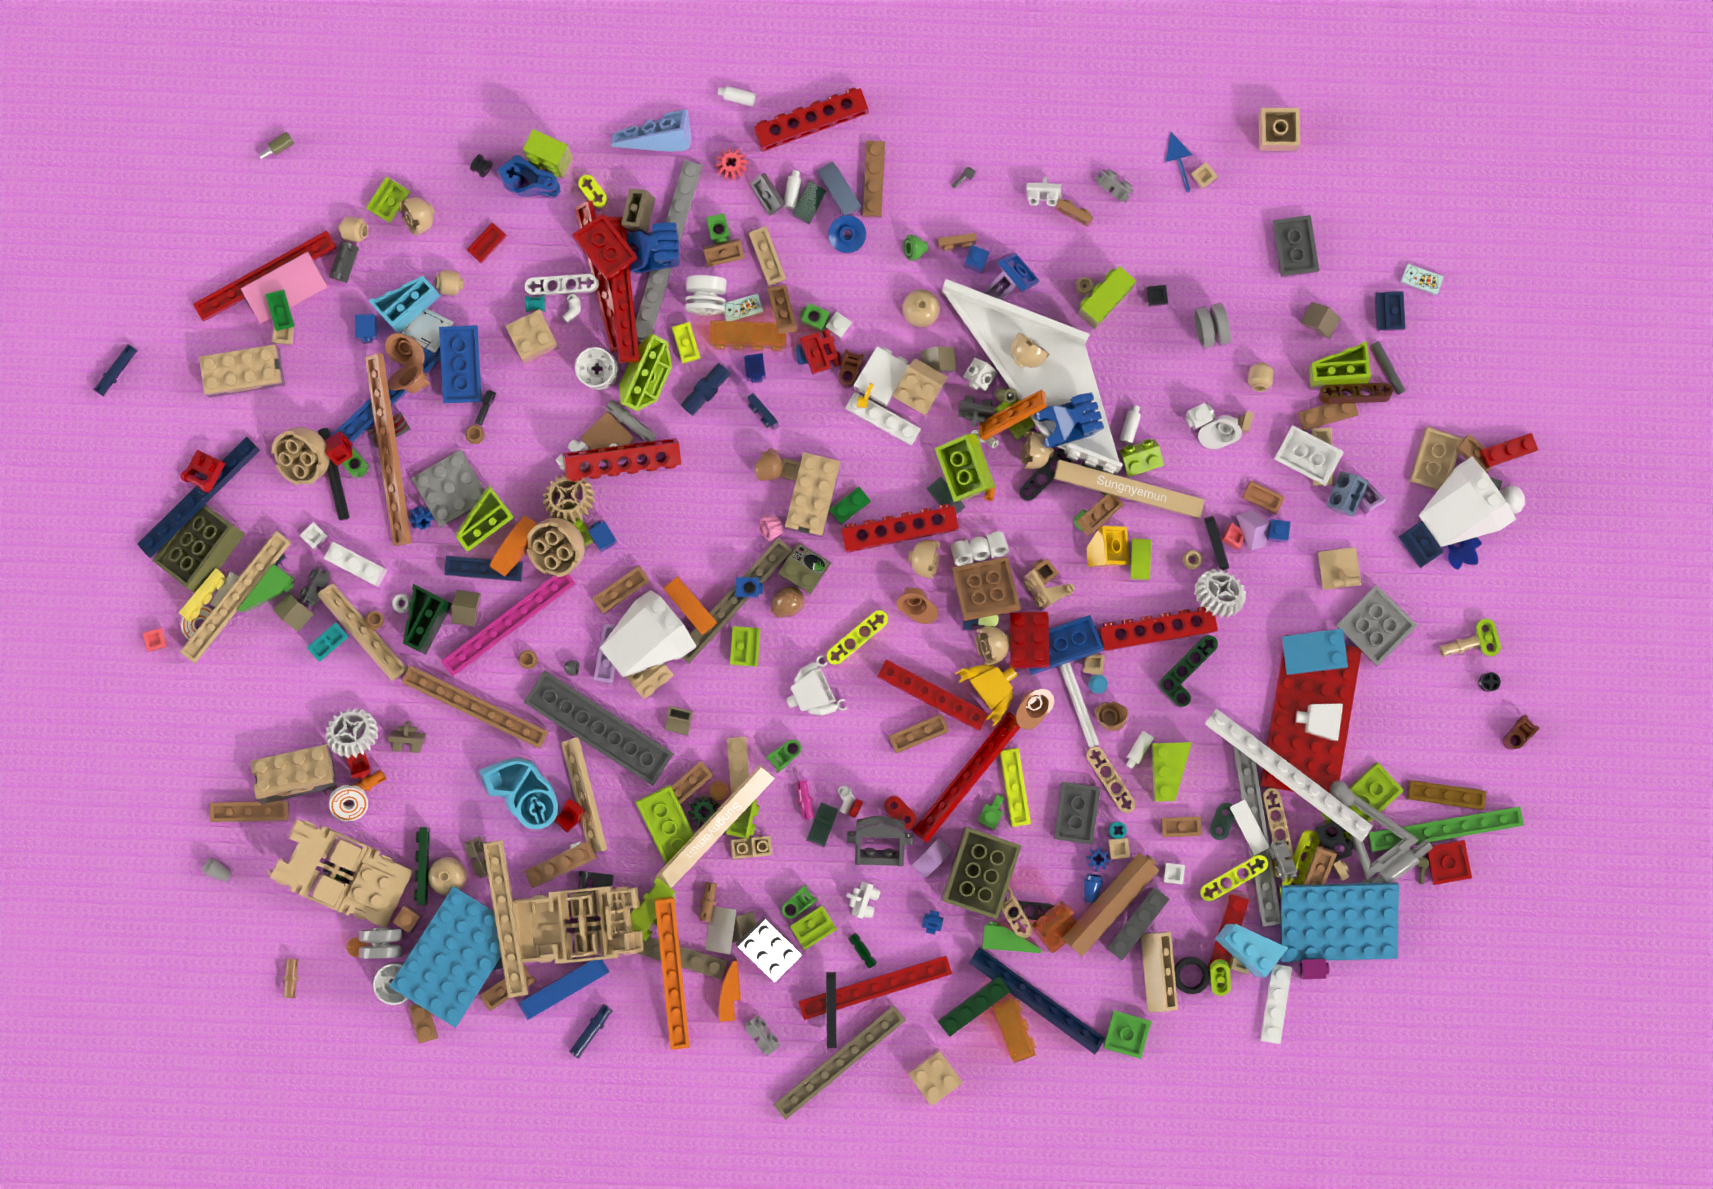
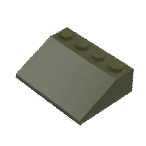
(199, 548)
(980, 872)

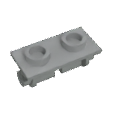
(1110, 179)
(1279, 853)
(757, 1027)

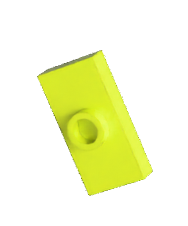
(686, 342)

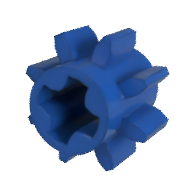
(420, 517)
(1094, 854)
(932, 922)

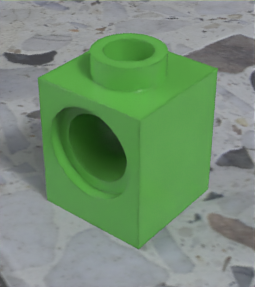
(718, 220)
(818, 325)
(361, 470)

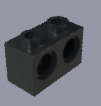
(1330, 840)

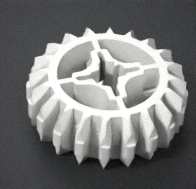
(1223, 604)
(341, 739)

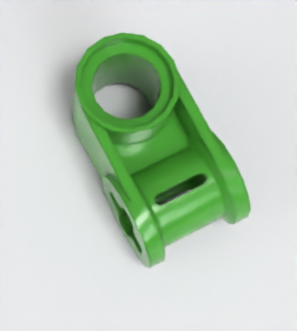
(783, 755)
(799, 901)

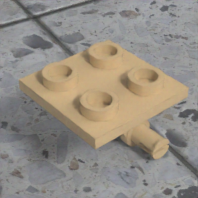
(1339, 568)
(1045, 596)

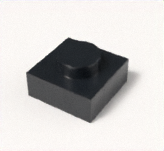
(1157, 295)

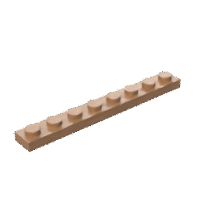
(475, 707)

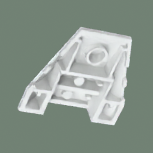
(1466, 506)
(647, 636)

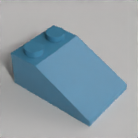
(1314, 651)

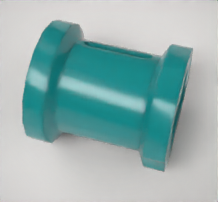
(535, 303)
(1123, 830)

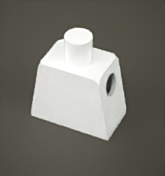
(1322, 720)

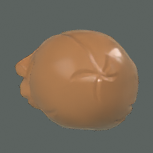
(768, 466)
(787, 602)
(1111, 715)

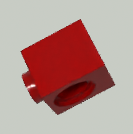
(338, 448)

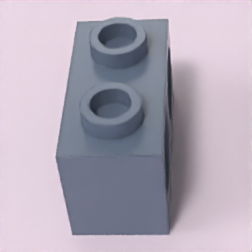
(1347, 493)

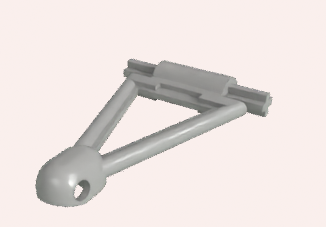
(1397, 859)

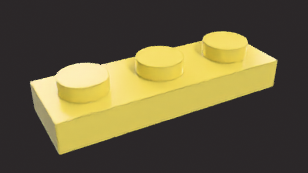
(202, 595)

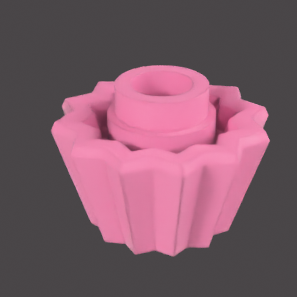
(770, 527)

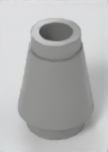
(216, 870)

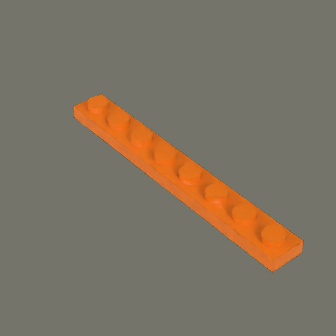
(672, 973)

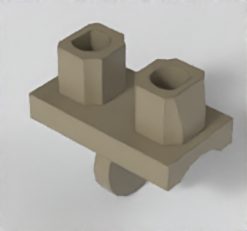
(409, 735)

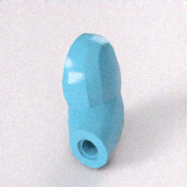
(524, 790)

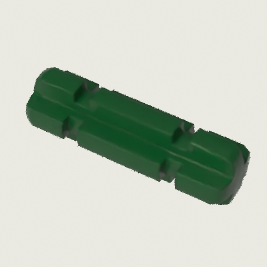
(862, 950)

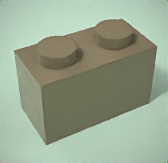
(638, 210)

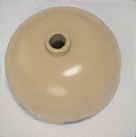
(300, 455)
(555, 546)

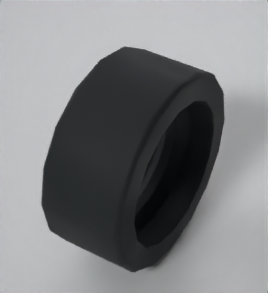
(1205, 979)

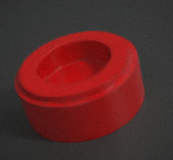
(856, 807)

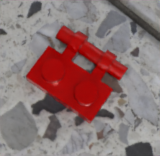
(816, 354)

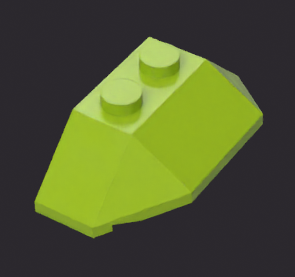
(646, 378)

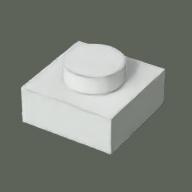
(838, 325)
(314, 535)
(1174, 873)

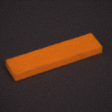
(1012, 415)

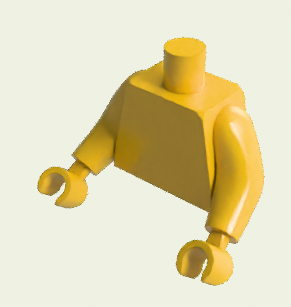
(991, 686)

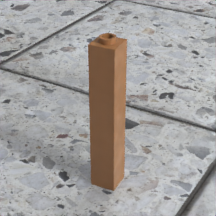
(1111, 903)

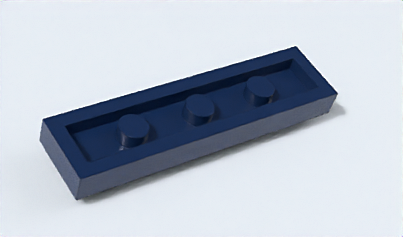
(479, 569)

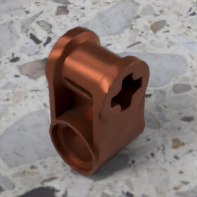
(851, 365)
(1522, 730)

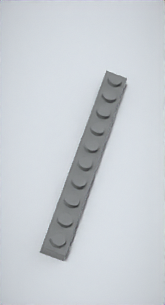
(659, 279)
(1265, 881)

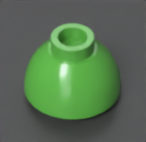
(914, 247)

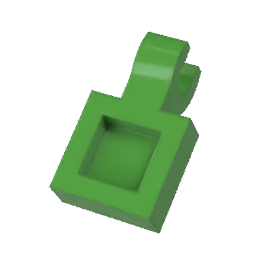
(990, 814)

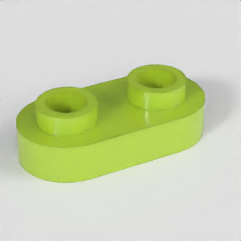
(1489, 637)
(1220, 975)

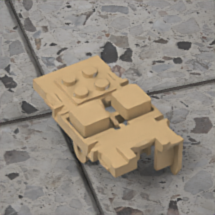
(371, 889)
(544, 926)

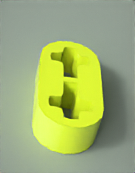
(596, 188)

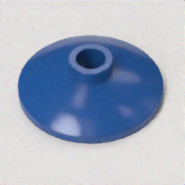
(851, 243)

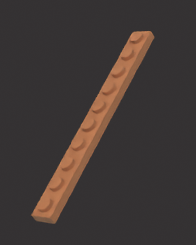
(388, 449)

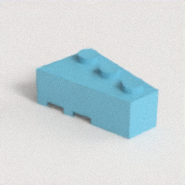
(405, 303)
(1251, 949)

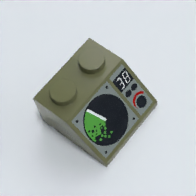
(804, 568)

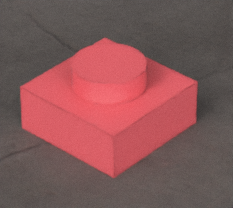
(1233, 536)
(155, 640)

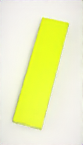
(1015, 787)

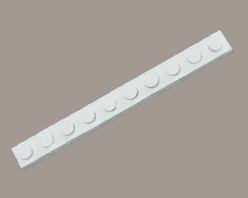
(1288, 775)

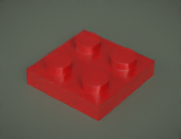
(1449, 862)

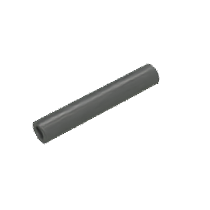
(1388, 367)

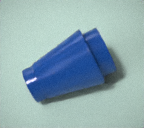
(1092, 886)

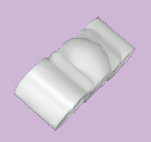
(979, 548)

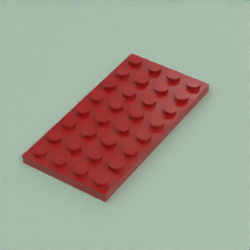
(1311, 754)

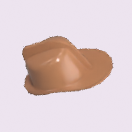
(404, 349)
(409, 378)
(917, 606)
(1034, 708)

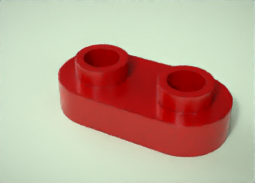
(901, 811)

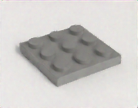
(449, 488)
(1376, 625)

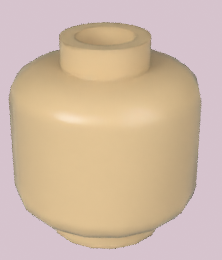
(353, 229)
(449, 282)
(1260, 377)

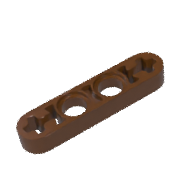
(1378, 393)

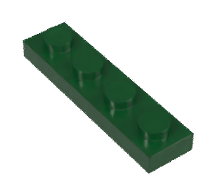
(422, 858)
(974, 1005)

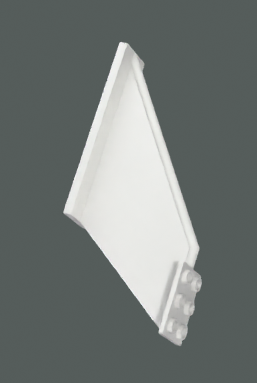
(1061, 376)

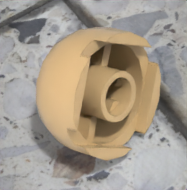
(417, 214)
(921, 308)
(1027, 352)
(1034, 452)
(925, 558)
(992, 644)
(445, 874)

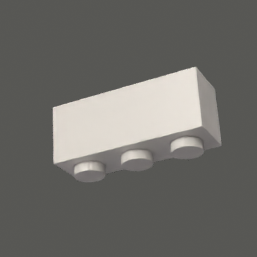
(355, 564)

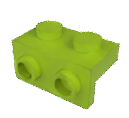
(1141, 457)
(743, 826)

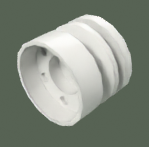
(705, 292)
(591, 359)
(382, 983)

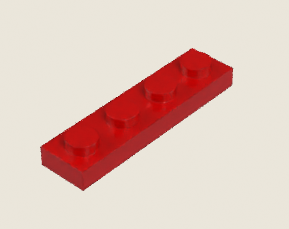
(1233, 914)

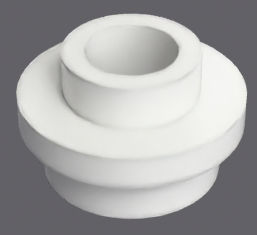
(395, 603)

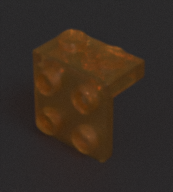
(1054, 925)

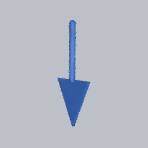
(1175, 151)

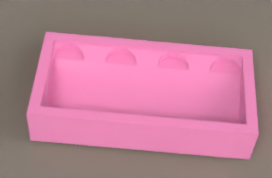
(298, 278)

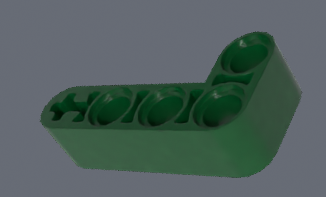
(1190, 667)

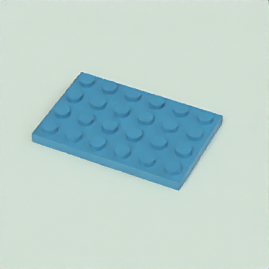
(1340, 921)
(451, 958)

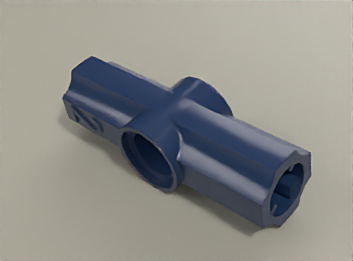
(705, 389)

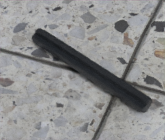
(336, 484)

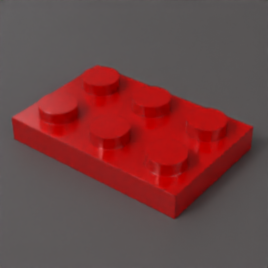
(604, 247)
(1029, 640)

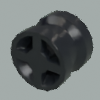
(481, 165)
(1493, 682)

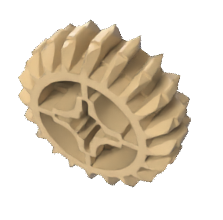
(560, 509)

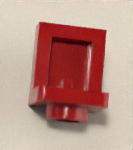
(359, 766)
(570, 815)

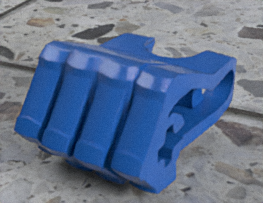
(518, 168)
(655, 249)
(1073, 420)

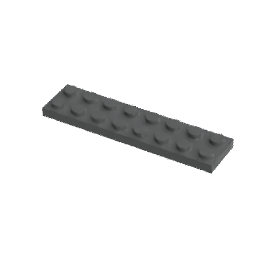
(598, 728)

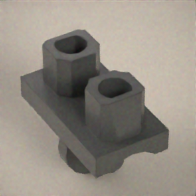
(974, 411)

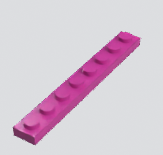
(507, 623)

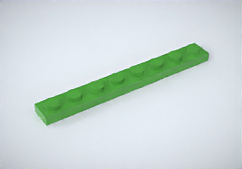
(1450, 828)

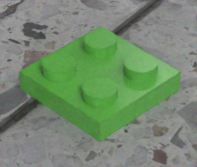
(1127, 1034)

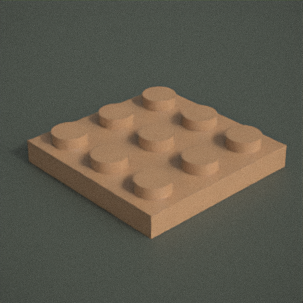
(985, 588)

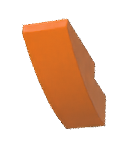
(513, 547)
(690, 605)
(729, 993)

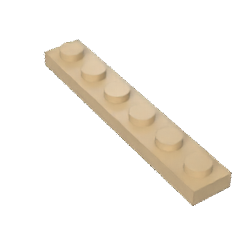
(366, 637)
(584, 794)

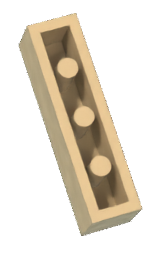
(1159, 972)

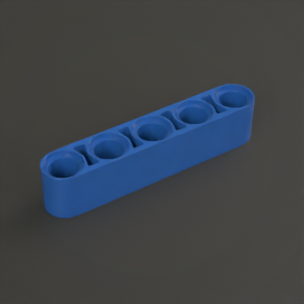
(563, 988)

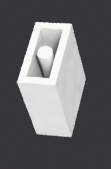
(884, 372)

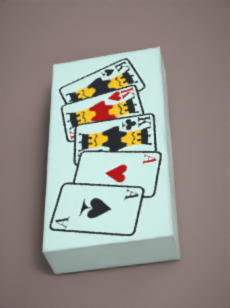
(1422, 279)
(743, 308)

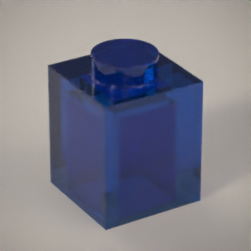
(755, 368)

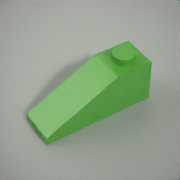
(271, 586)
(1001, 938)

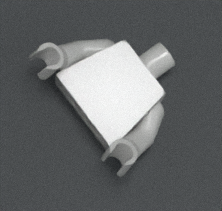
(812, 691)

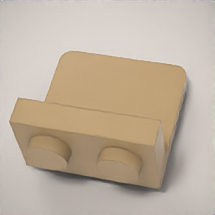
(650, 679)

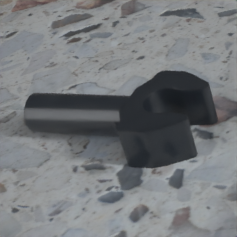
(487, 401)

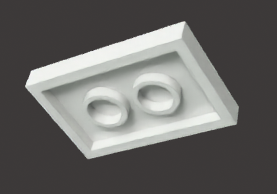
(1309, 455)

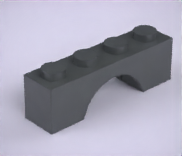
(1138, 924)

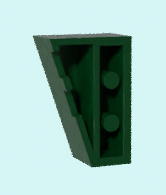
(424, 619)

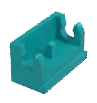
(327, 641)

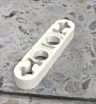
(561, 284)

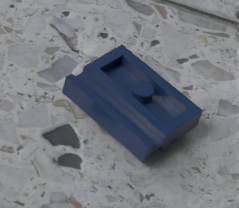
(1390, 311)
(756, 405)
(1421, 544)

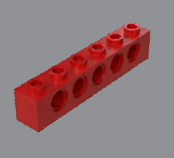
(805, 128)
(573, 459)
(853, 544)
(1110, 642)
(932, 695)

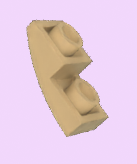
(751, 847)

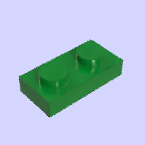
(280, 310)
(850, 505)

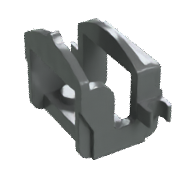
(880, 828)

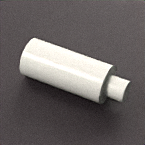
(737, 95)
(792, 190)
(1130, 425)
(1139, 749)

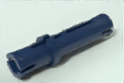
(114, 371)
(595, 1024)

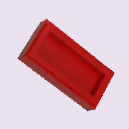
(486, 242)

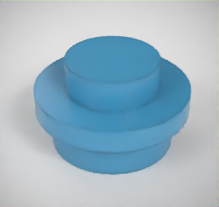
(1098, 683)

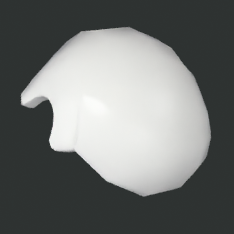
(1514, 498)

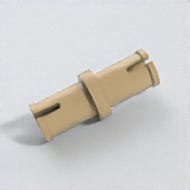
(1459, 646)

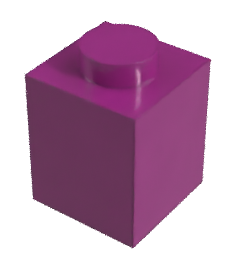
(1313, 968)

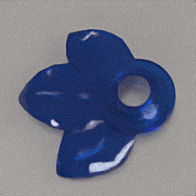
(1464, 553)

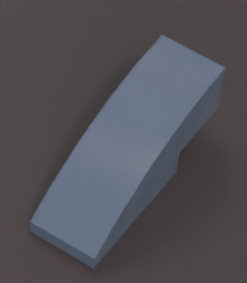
(839, 189)

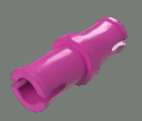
(804, 800)

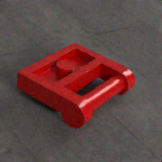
(204, 464)

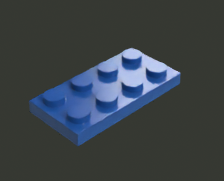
(460, 364)
(1071, 642)

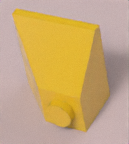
(1109, 547)

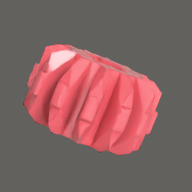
(729, 170)

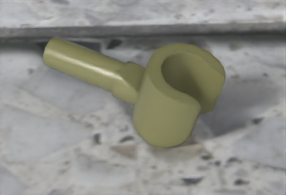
(1424, 863)

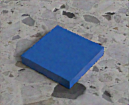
(1018, 272)

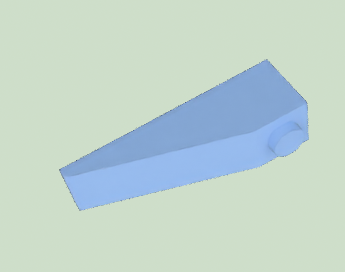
(666, 134)

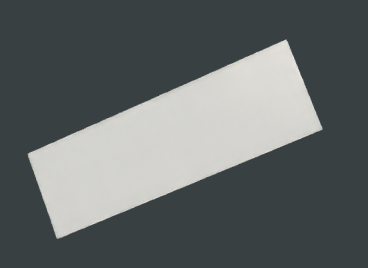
(1249, 827)

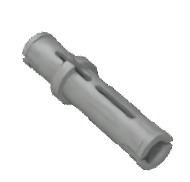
(625, 417)

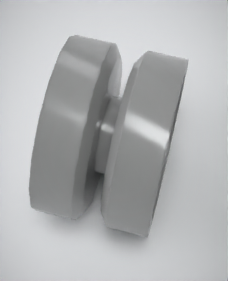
(1212, 325)
(380, 943)

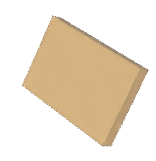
(1435, 458)

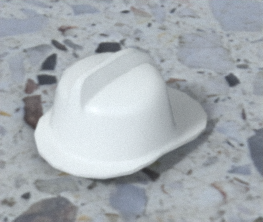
(1220, 432)

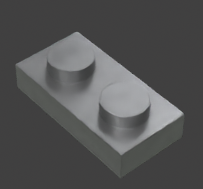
(767, 194)

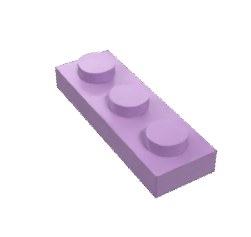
(604, 669)

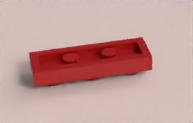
(1508, 450)

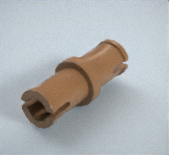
(708, 901)
(290, 978)

